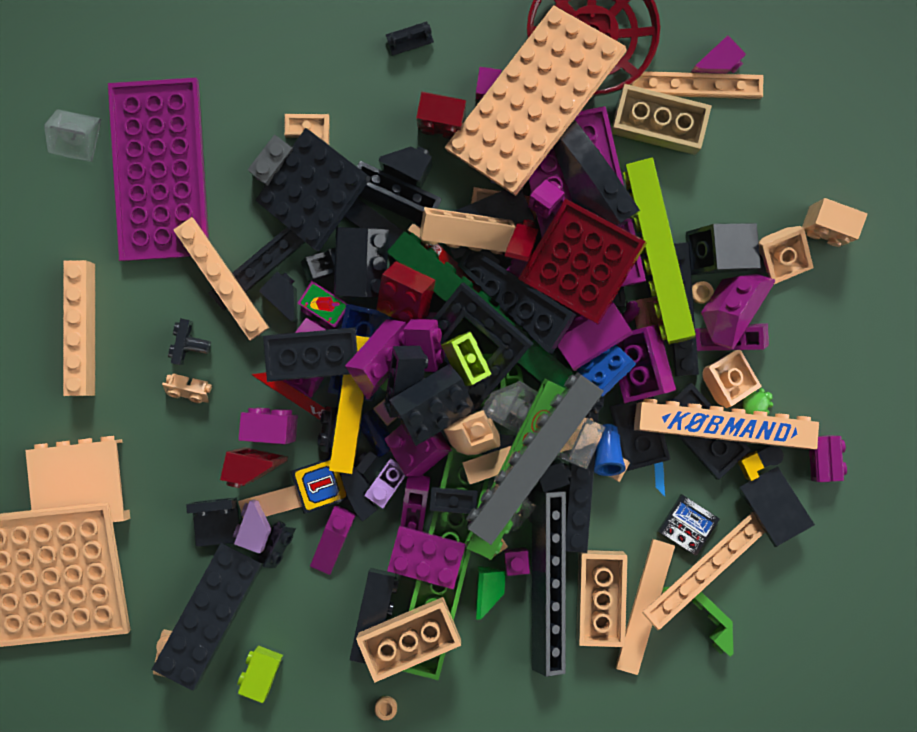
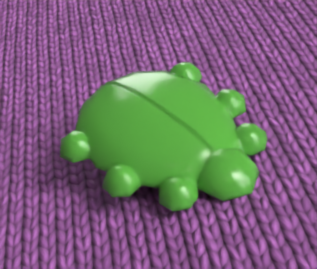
(757, 402)

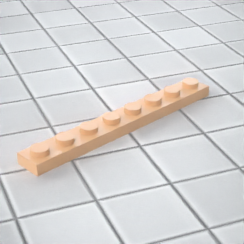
(704, 572)

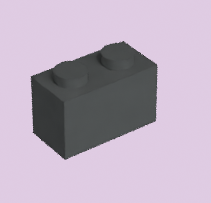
(270, 160)

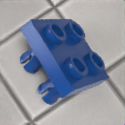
(607, 368)

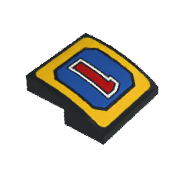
(318, 486)

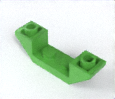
(723, 633)

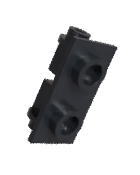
(410, 38)
(328, 420)
(273, 553)

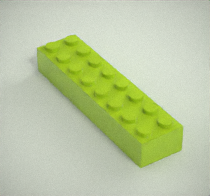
(660, 250)

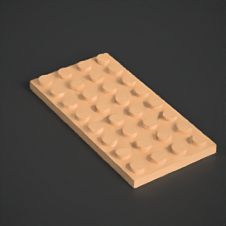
(535, 99)

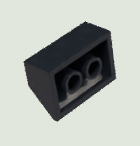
(360, 261)

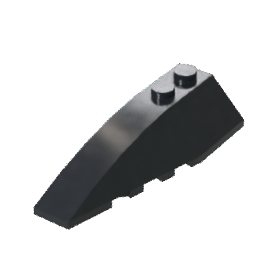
(591, 178)

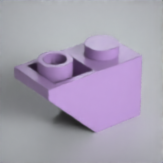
(385, 483)
(254, 528)

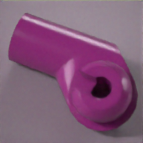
(631, 312)

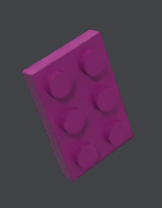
(426, 557)

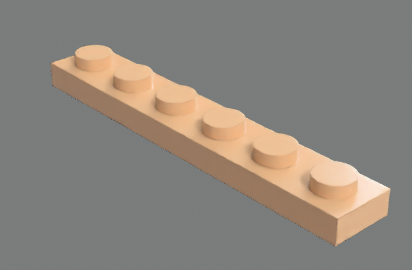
(221, 278)

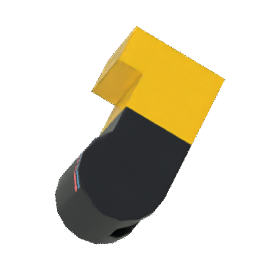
(760, 459)

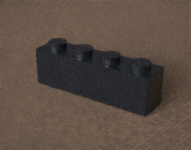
(397, 194)
(374, 605)

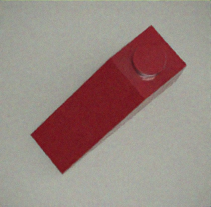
(523, 240)

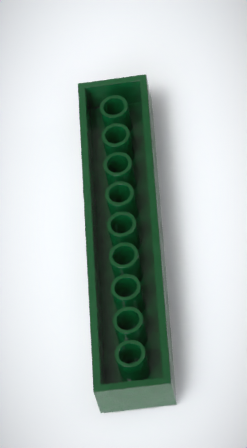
(535, 362)

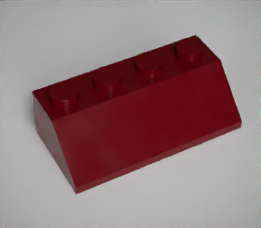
(247, 465)

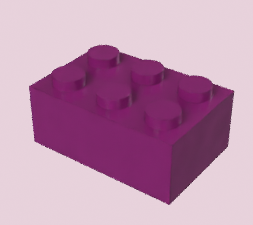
(652, 370)
(268, 427)

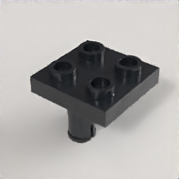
(185, 342)

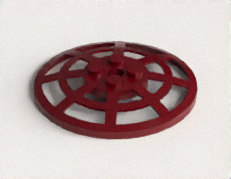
(605, 22)

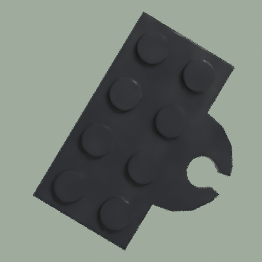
(499, 205)

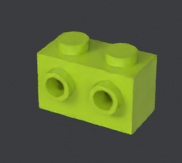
(466, 358)
(259, 674)

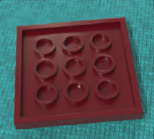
(582, 261)

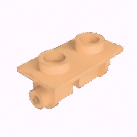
(177, 387)

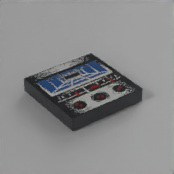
(688, 524)

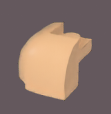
(473, 434)

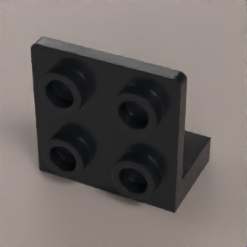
(214, 520)

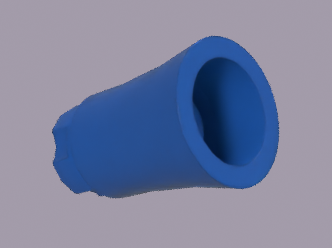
(608, 453)

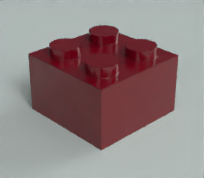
(440, 114)
(405, 293)

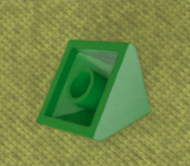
(489, 589)

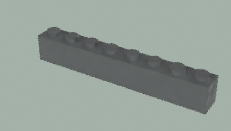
(534, 457)

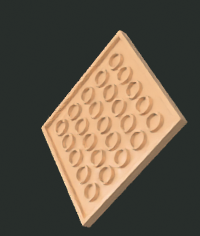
(60, 575)

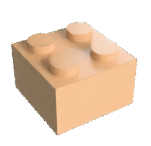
(833, 222)

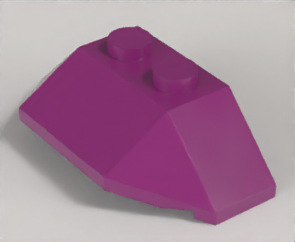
(734, 307)

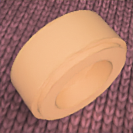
(702, 292)
(385, 708)

